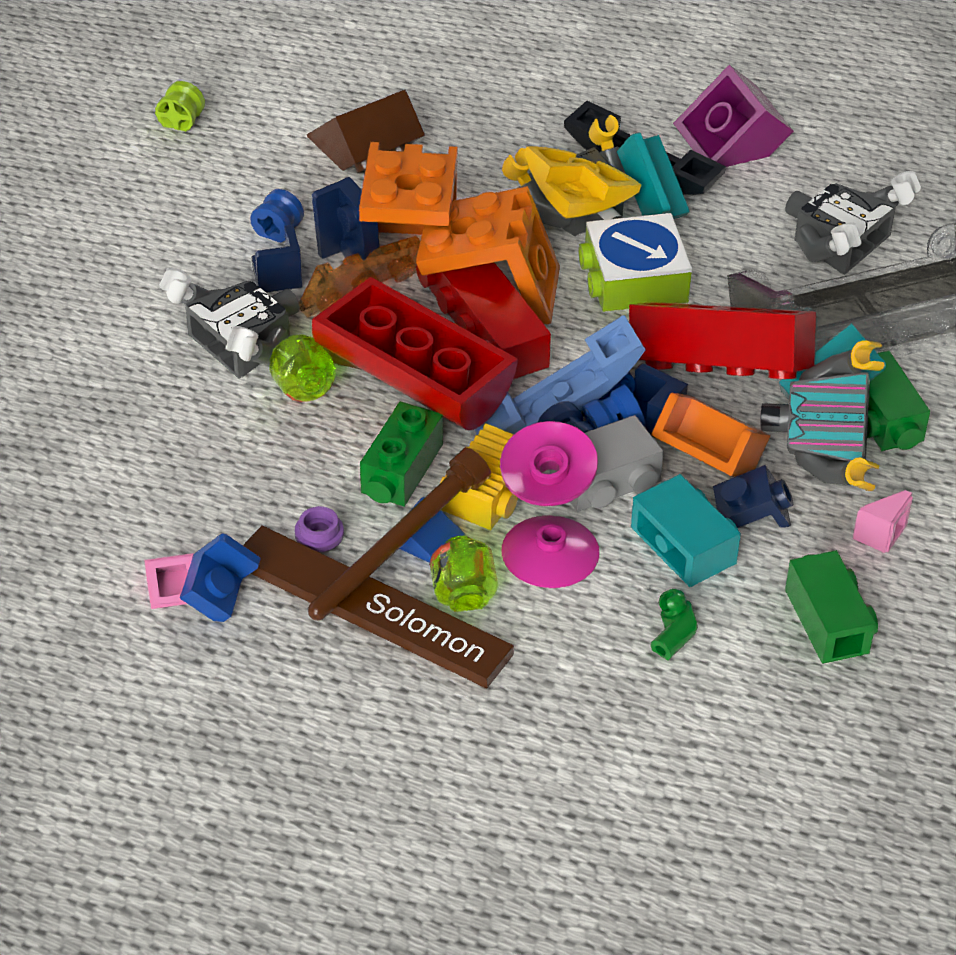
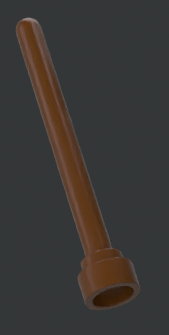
(466, 472)

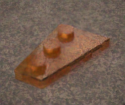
(384, 263)

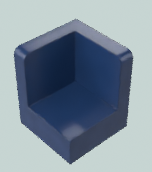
(279, 267)
(652, 392)

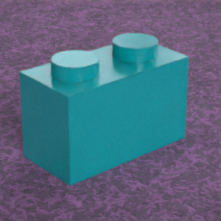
(685, 530)

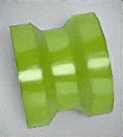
(180, 106)

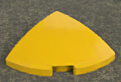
(576, 184)

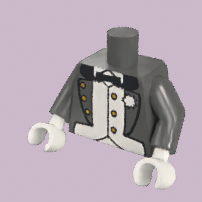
(847, 223)
(233, 323)

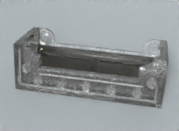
(898, 305)

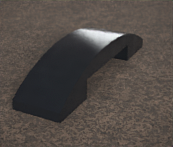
(693, 171)

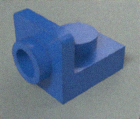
(217, 576)

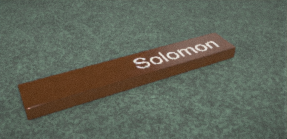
(382, 609)

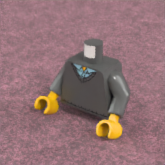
(548, 214)

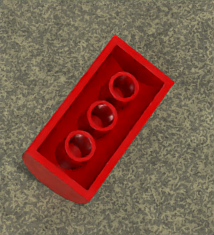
(417, 352)

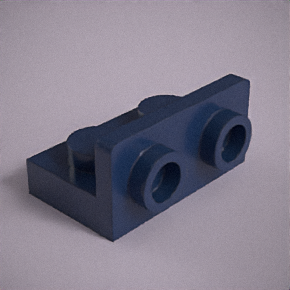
(338, 221)

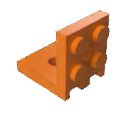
(408, 188)
(495, 230)

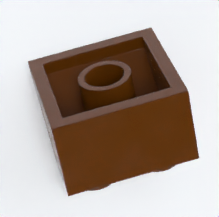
(385, 121)

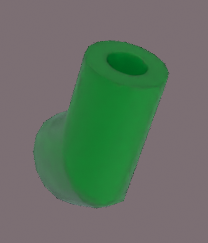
(678, 622)

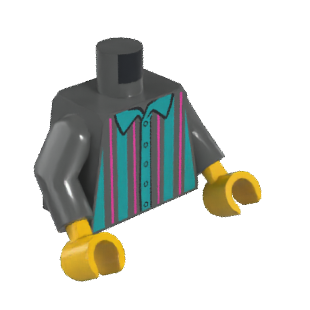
(829, 417)

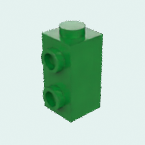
(895, 409)
(401, 454)
(830, 606)

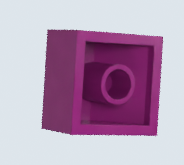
(733, 121)

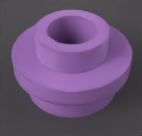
(319, 519)

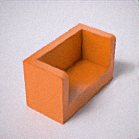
(710, 435)

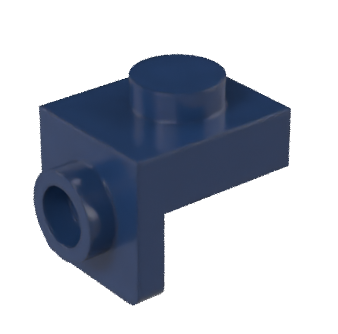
(754, 497)

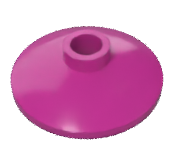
(543, 448)
(550, 563)

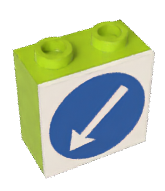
(635, 261)

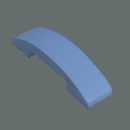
(588, 378)

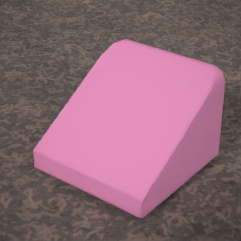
(883, 521)
(166, 579)

